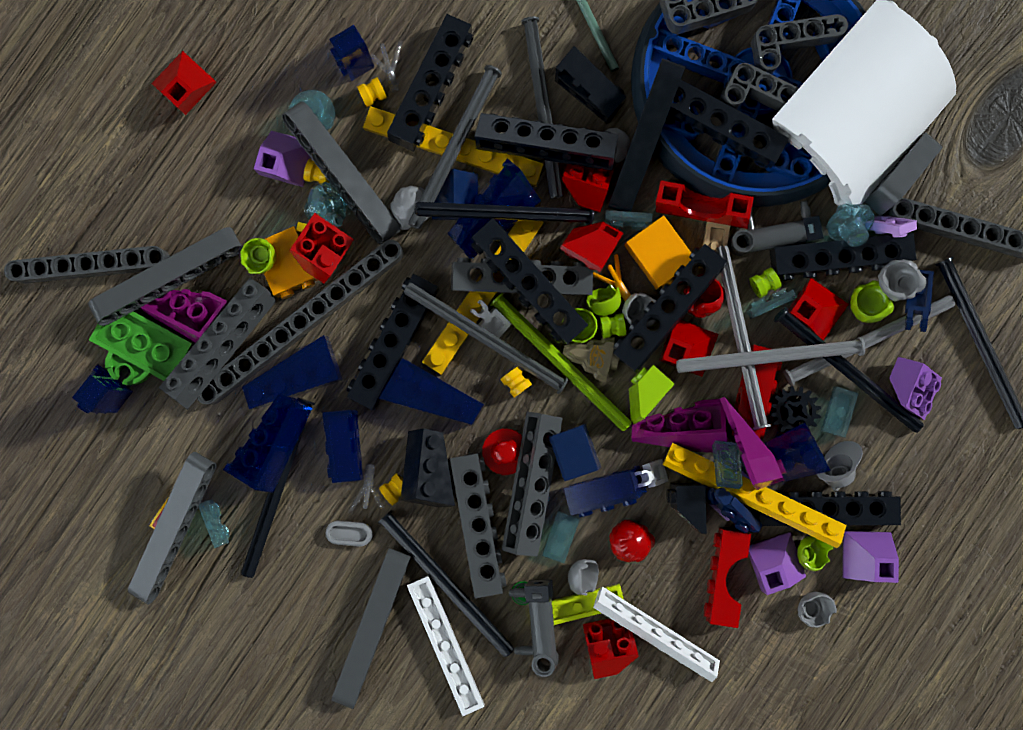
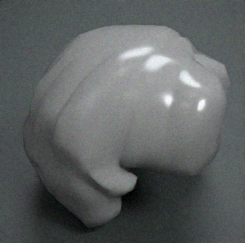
(404, 205)
(901, 280)

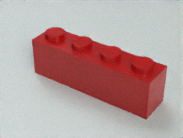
(767, 385)

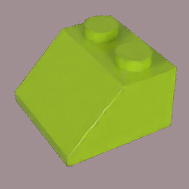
(646, 392)

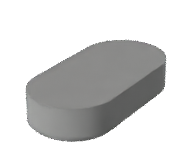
(349, 533)

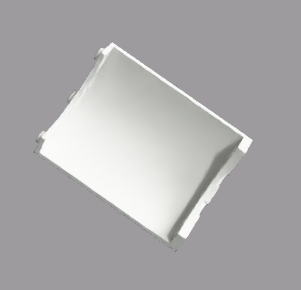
(869, 101)

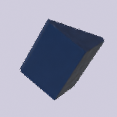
(458, 188)
(575, 452)

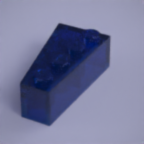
(506, 189)
(298, 374)
(425, 392)
(270, 444)

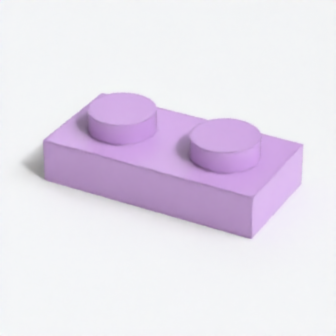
(893, 225)

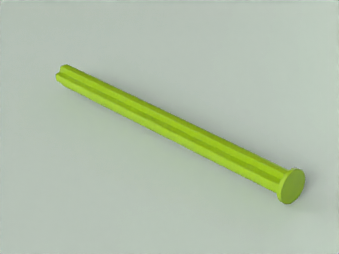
(561, 362)

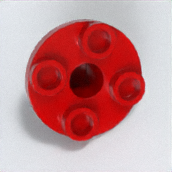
(502, 451)

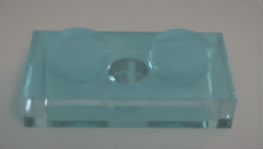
(637, 220)
(780, 298)
(839, 412)
(727, 464)
(218, 533)
(560, 537)

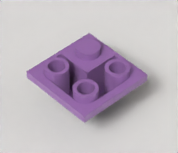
(282, 159)
(915, 386)
(870, 556)
(776, 563)

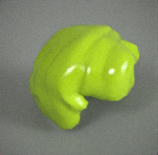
(870, 303)

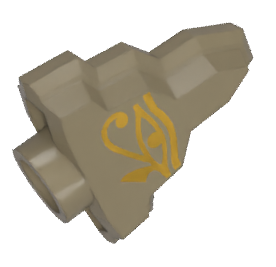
(594, 356)

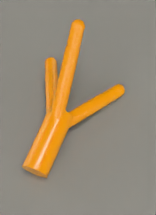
(617, 278)

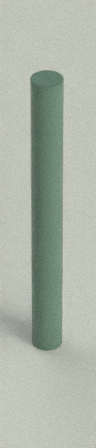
(598, 35)

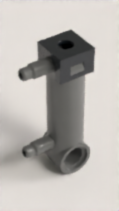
(786, 234)
(539, 596)

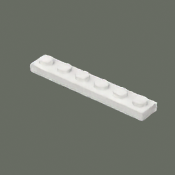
(657, 634)
(445, 645)

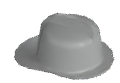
(842, 461)

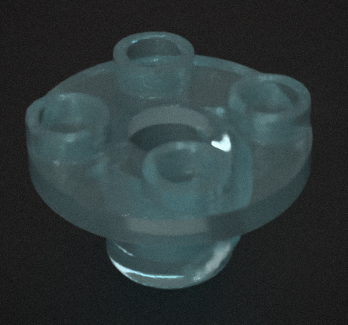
(319, 104)
(326, 203)
(851, 224)

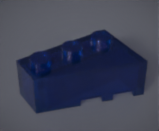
(351, 53)
(101, 393)
(343, 445)
(798, 453)
(604, 492)

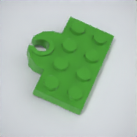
(141, 347)

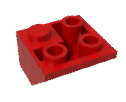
(184, 82)
(587, 185)
(592, 244)
(320, 248)
(817, 308)
(688, 342)
(609, 647)

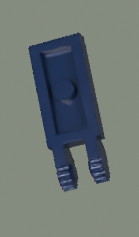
(920, 304)
(733, 509)

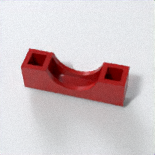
(680, 201)
(730, 548)

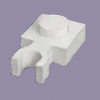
(491, 321)
(652, 474)

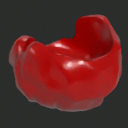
(709, 301)
(631, 541)

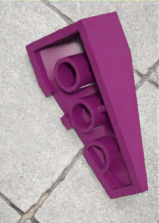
(186, 311)
(690, 428)
(757, 458)

